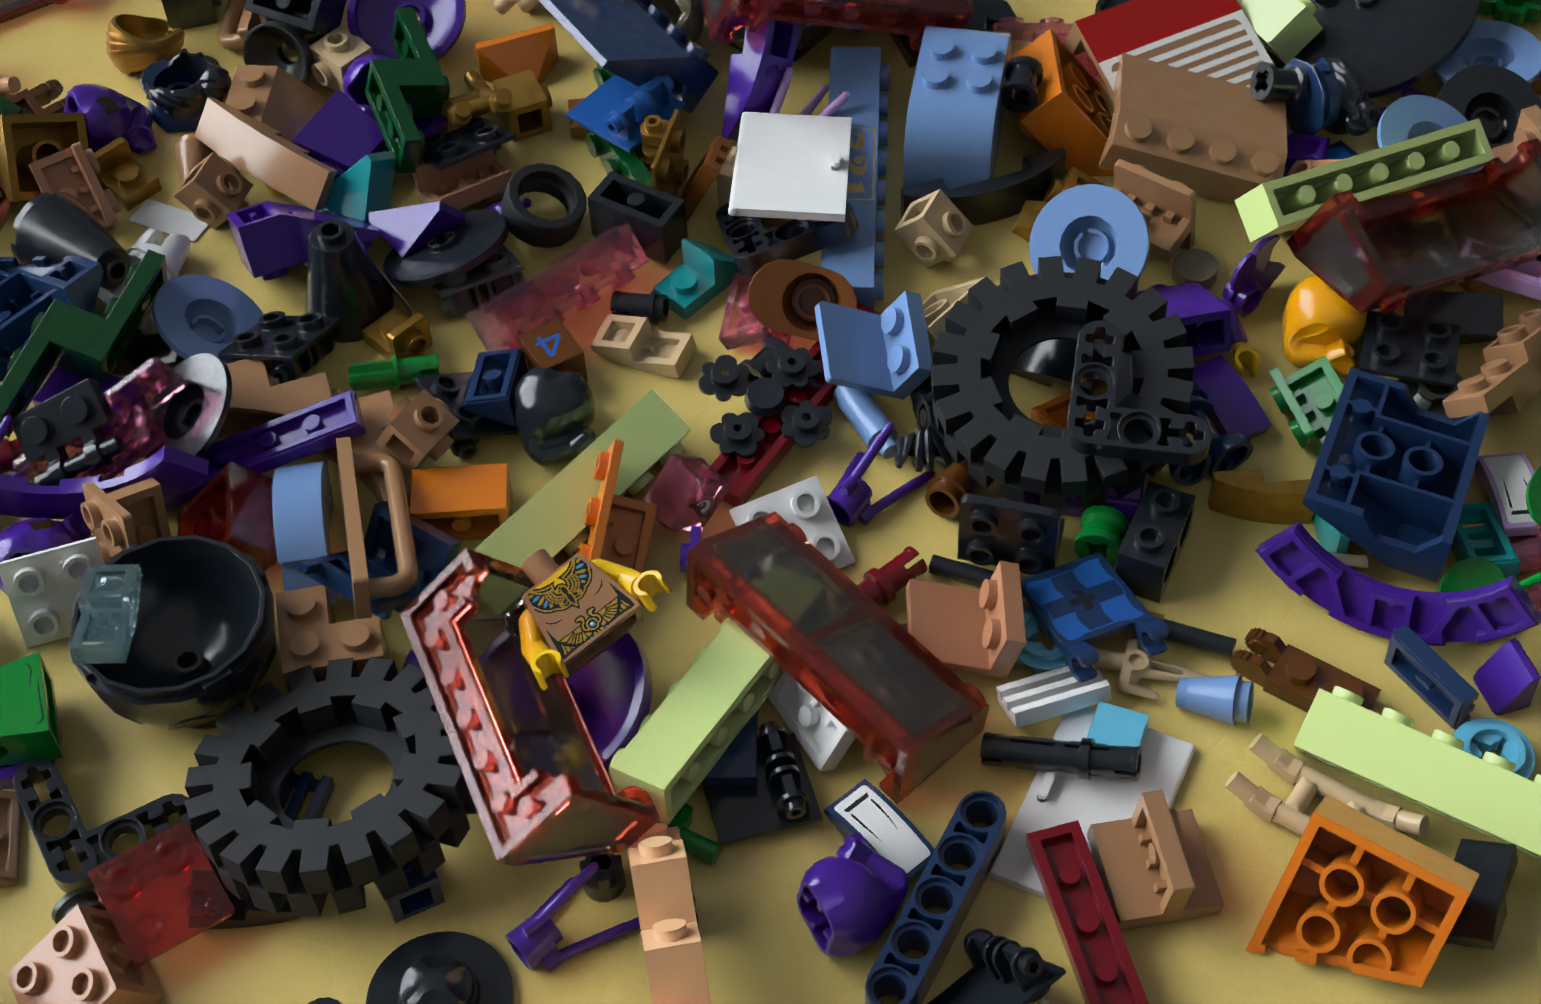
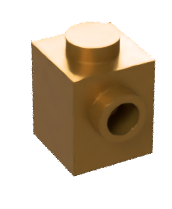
(529, 107)

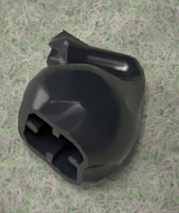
(553, 415)

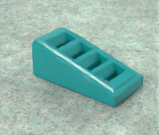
(1486, 539)

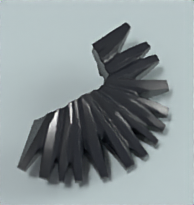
(928, 442)

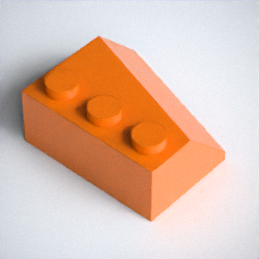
(1070, 106)
(1363, 899)

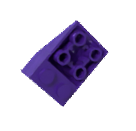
(277, 235)

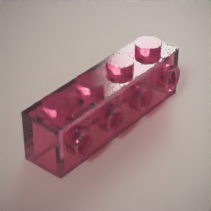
(558, 288)

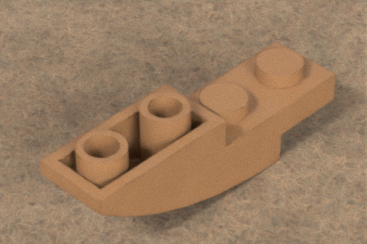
(1508, 376)

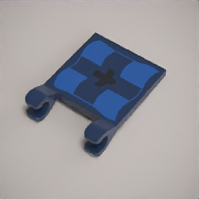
(1086, 605)

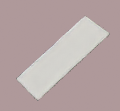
(168, 219)

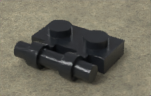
(62, 421)

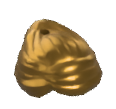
(140, 41)

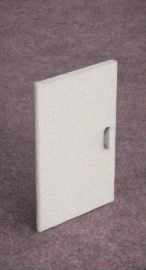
(791, 167)
(1088, 801)

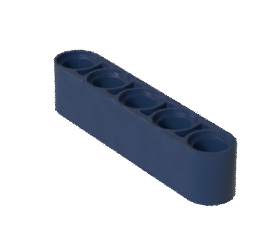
(942, 888)

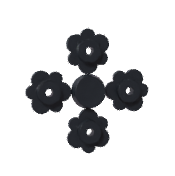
(765, 398)

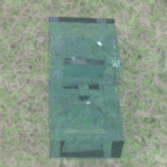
(108, 614)

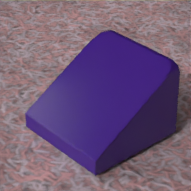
(1508, 679)

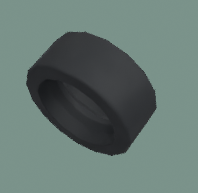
(548, 180)

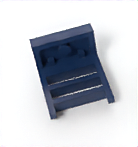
(433, 554)

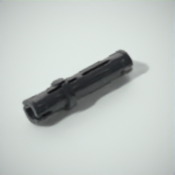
(1071, 757)

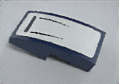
(882, 825)

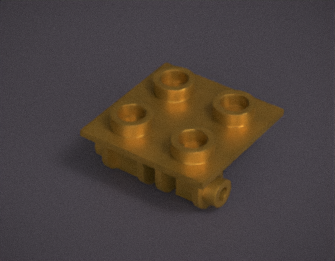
(663, 152)

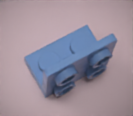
(874, 351)

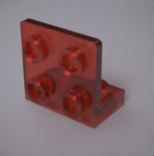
(161, 893)

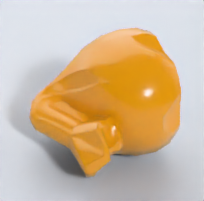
(1319, 325)

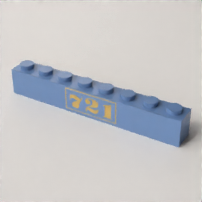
(856, 257)

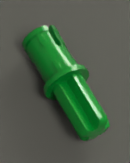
(391, 372)

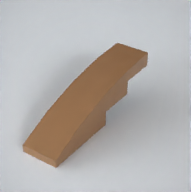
(265, 154)

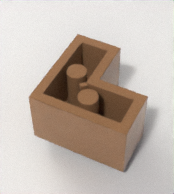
(313, 637)

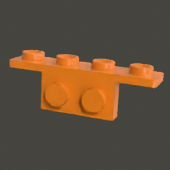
(618, 524)

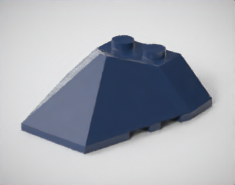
(31, 290)

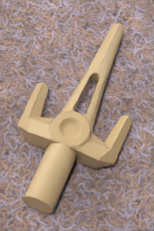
(1136, 665)

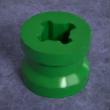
(1101, 532)

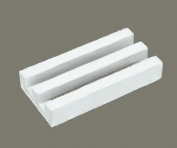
(1050, 695)

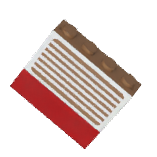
(1185, 34)

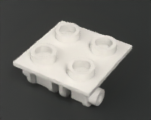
(807, 508)
(46, 586)

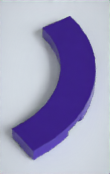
(170, 467)
(1383, 608)

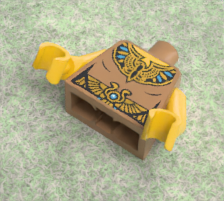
(579, 610)

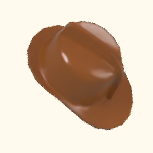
(788, 290)

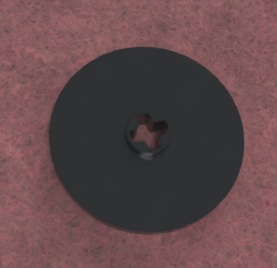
(449, 252)

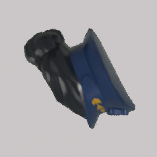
(181, 87)
(1333, 100)

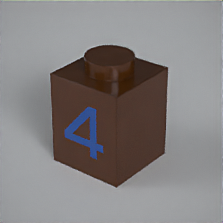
(553, 348)

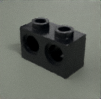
(1155, 540)

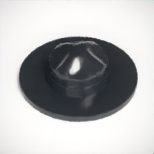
(1493, 97)
(198, 411)
(442, 970)

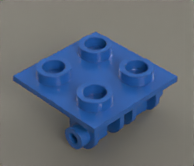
(620, 108)

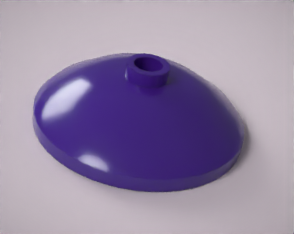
(375, 21)

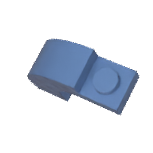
(301, 520)

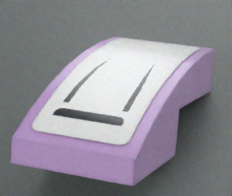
(1506, 482)

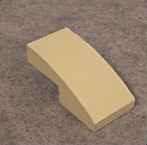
(637, 346)

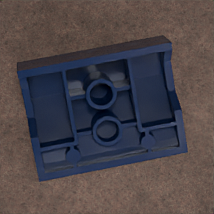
(637, 43)
(1395, 474)

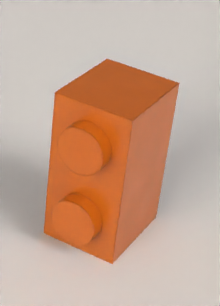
(462, 499)

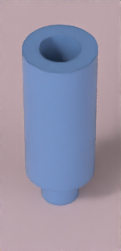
(865, 417)

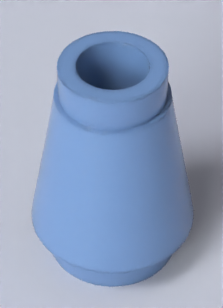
(1217, 697)

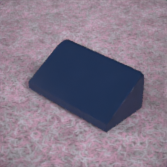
(495, 383)

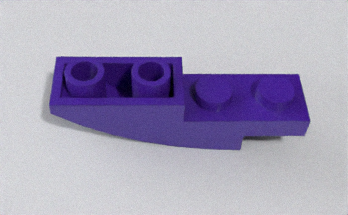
(758, 72)

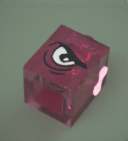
(686, 493)

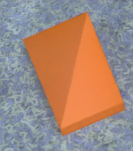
(517, 53)

